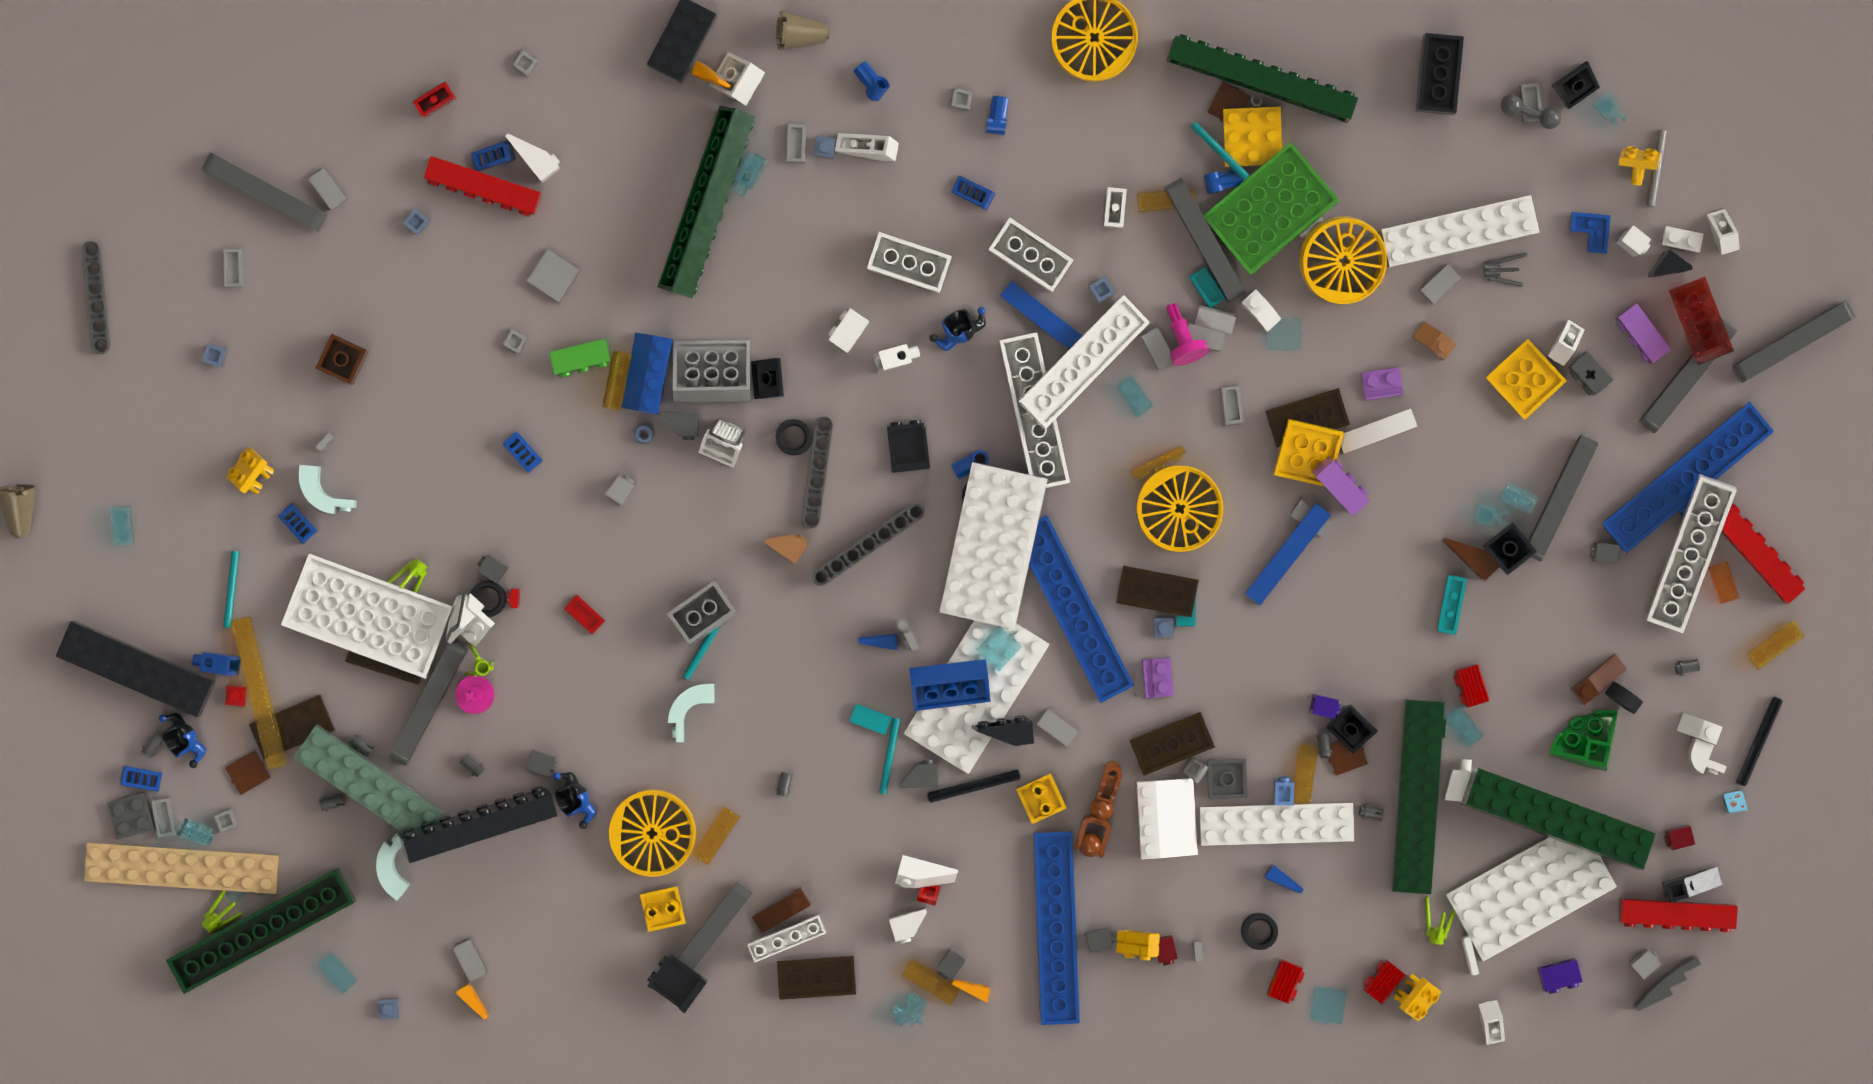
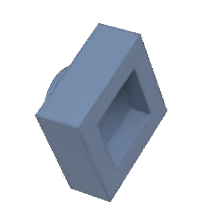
(824, 147)
(416, 221)
(1102, 289)
(214, 355)
(1163, 627)
(388, 1008)

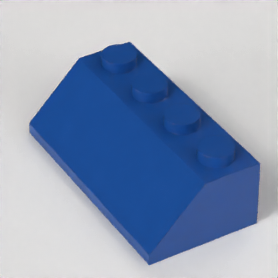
(647, 373)
(950, 685)

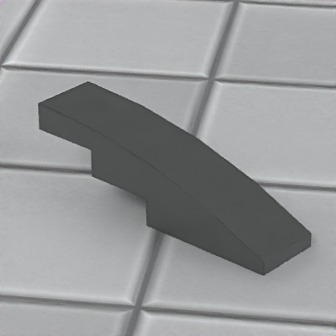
(1661, 988)

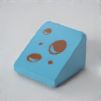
(1735, 802)

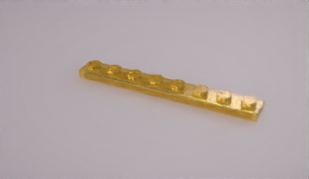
(259, 693)

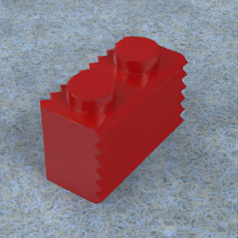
(434, 100)
(1471, 686)
(1284, 981)
(1383, 981)

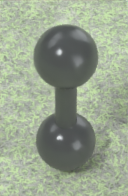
(1549, 117)

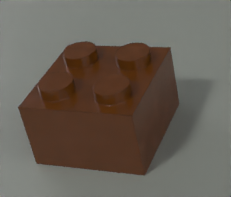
(342, 359)

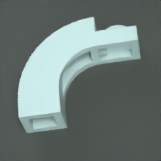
(310, 485)
(694, 695)
(386, 870)

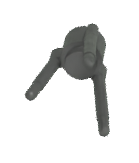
(1492, 270)

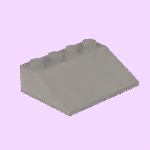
(711, 371)

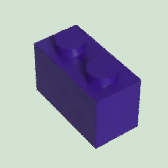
(1324, 706)
(1560, 975)

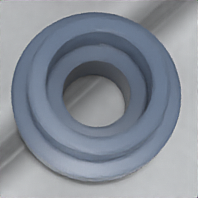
(639, 429)

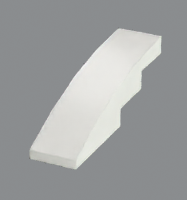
(1378, 430)

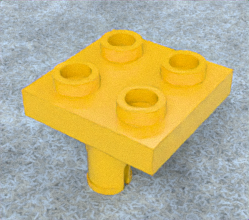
(1639, 161)
(246, 471)
(1041, 798)
(662, 908)
(1419, 999)

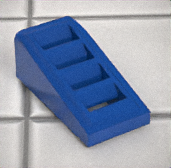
(507, 147)
(988, 198)
(512, 439)
(303, 539)
(884, 641)
(124, 774)
(1277, 876)

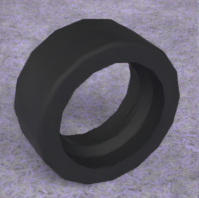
(779, 440)
(499, 589)
(1623, 697)
(1263, 945)

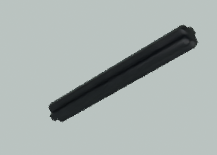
(1759, 741)
(973, 786)

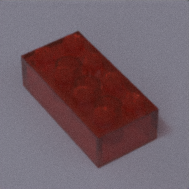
(1701, 320)

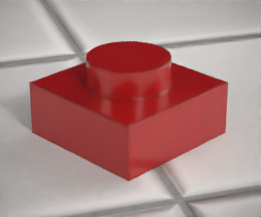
(513, 598)
(236, 695)
(929, 894)

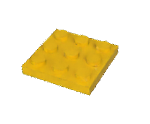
(1252, 134)
(1525, 379)
(1304, 449)

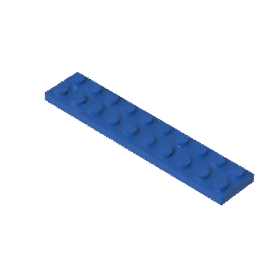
(1675, 485)
(1077, 614)
(1056, 928)

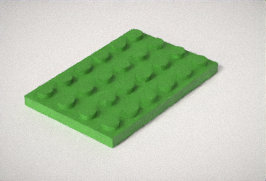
(1271, 208)

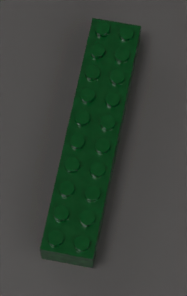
(1262, 79)
(706, 201)
(1418, 796)
(1558, 818)
(261, 930)

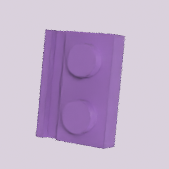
(1382, 383)
(1157, 677)

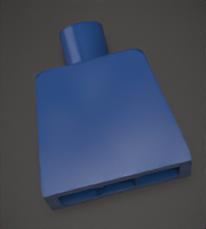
(217, 663)

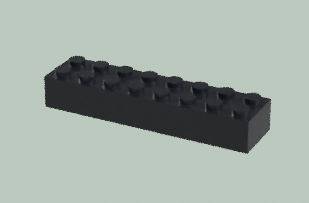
(135, 668)
(477, 824)

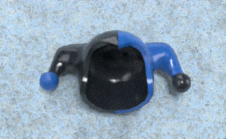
(959, 328)
(182, 738)
(574, 798)

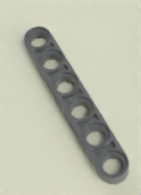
(98, 297)
(824, 454)

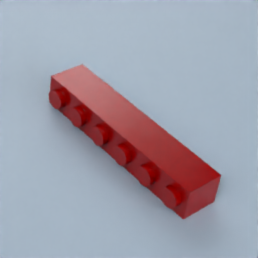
(482, 185)
(1761, 557)
(1678, 914)

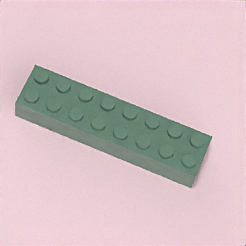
(365, 781)

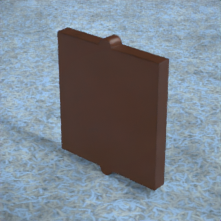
(1227, 99)
(1344, 760)
(247, 772)

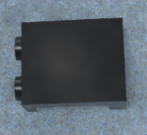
(908, 446)
(676, 982)

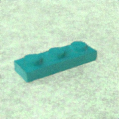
(1451, 604)

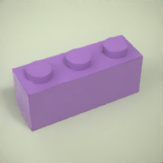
(1642, 334)
(1341, 485)

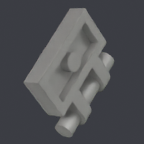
(909, 639)

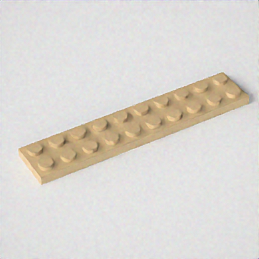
(181, 868)

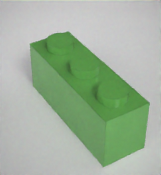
(580, 358)

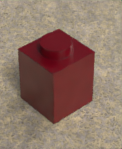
(1679, 837)
(1167, 950)

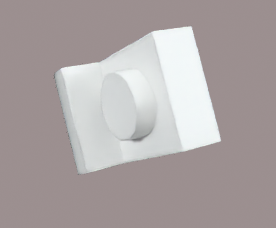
(1699, 755)

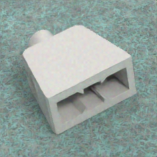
(888, 358)
(1458, 781)

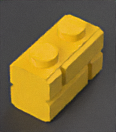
(1137, 943)

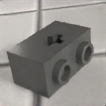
(1600, 376)

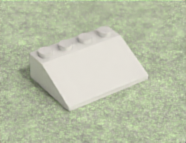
(1166, 818)

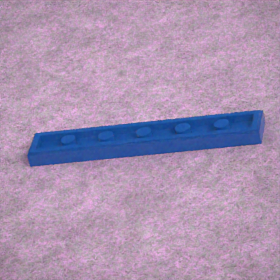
(1040, 315)
(1287, 554)

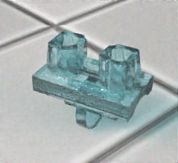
(1519, 498)
(196, 832)
(909, 1014)

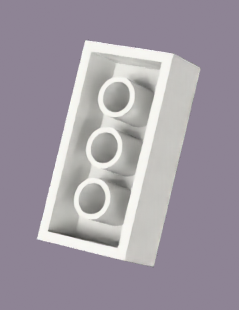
(1030, 255)
(909, 262)

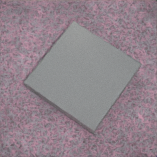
(553, 275)

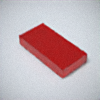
(584, 614)

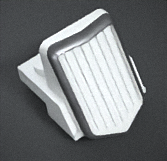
(723, 442)
(468, 620)

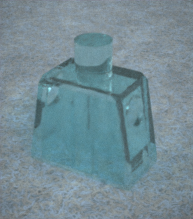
(754, 165)

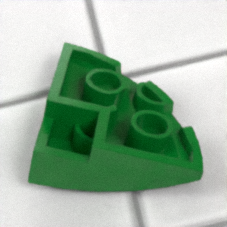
(1587, 740)

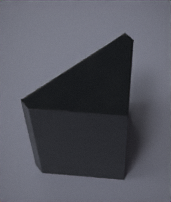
(1576, 85)
(1669, 264)
(767, 378)
(1509, 548)
(1351, 728)

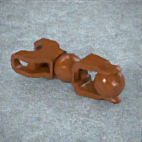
(1101, 810)

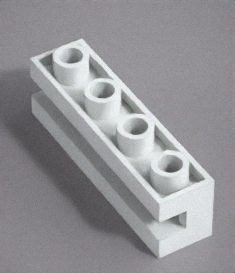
(786, 938)

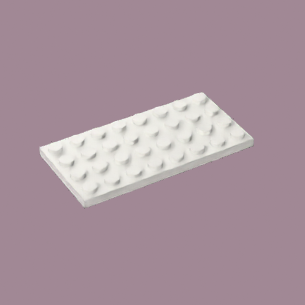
(993, 545)
(367, 616)
(949, 729)
(1528, 894)

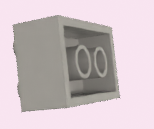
(702, 613)

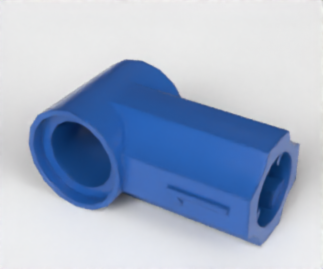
(875, 84)
(997, 120)
(1219, 181)
(963, 466)

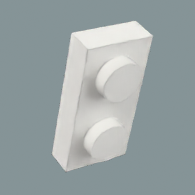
(1682, 239)

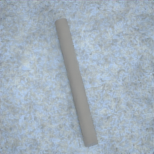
(1656, 173)

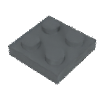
(1227, 778)
(131, 816)

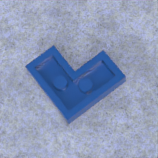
(1597, 227)

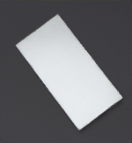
(1469, 954)

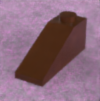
(1475, 558)
(1598, 679)
(782, 910)

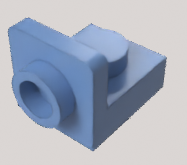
(1284, 791)

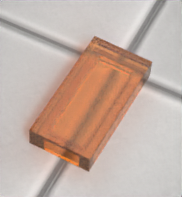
(1723, 582)

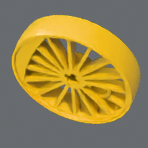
(1119, 63)
(1337, 296)
(1159, 478)
(615, 830)

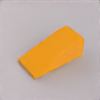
(707, 74)
(978, 990)
(469, 995)

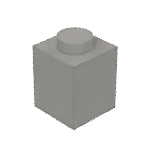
(621, 489)
(1645, 963)

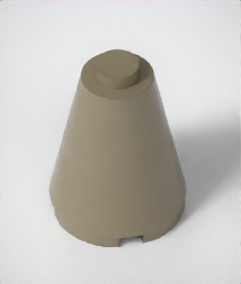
(799, 31)
(18, 507)

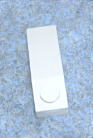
(867, 146)
(537, 159)
(919, 873)

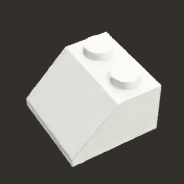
(741, 76)

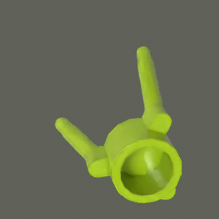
(416, 568)
(481, 666)
(213, 921)
(1438, 934)

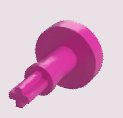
(1188, 350)
(474, 694)

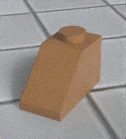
(1434, 340)
(789, 546)

